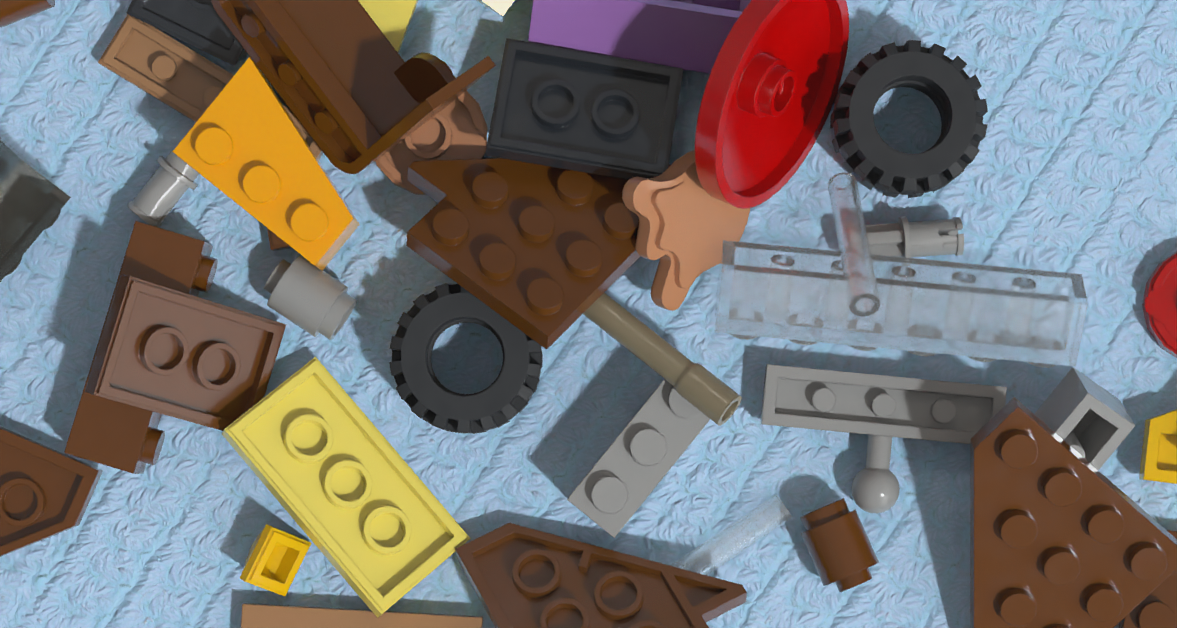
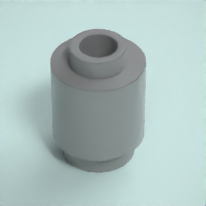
(309, 297)

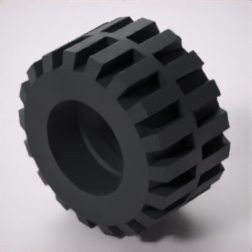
(944, 84)
(425, 393)

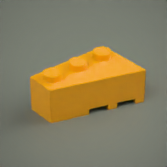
(265, 166)

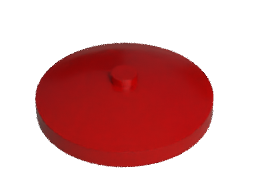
(769, 96)

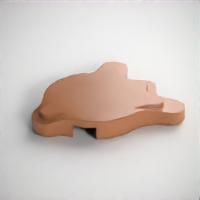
(680, 227)

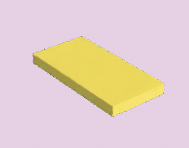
(345, 486)

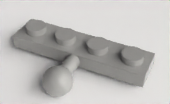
(882, 410)

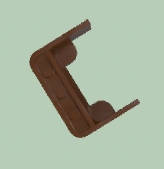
(343, 74)

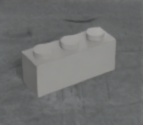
(638, 459)

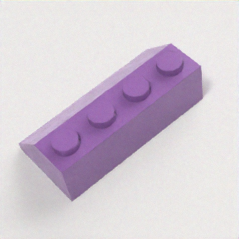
(650, 31)

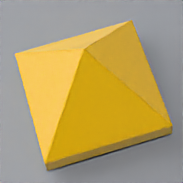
(274, 560)

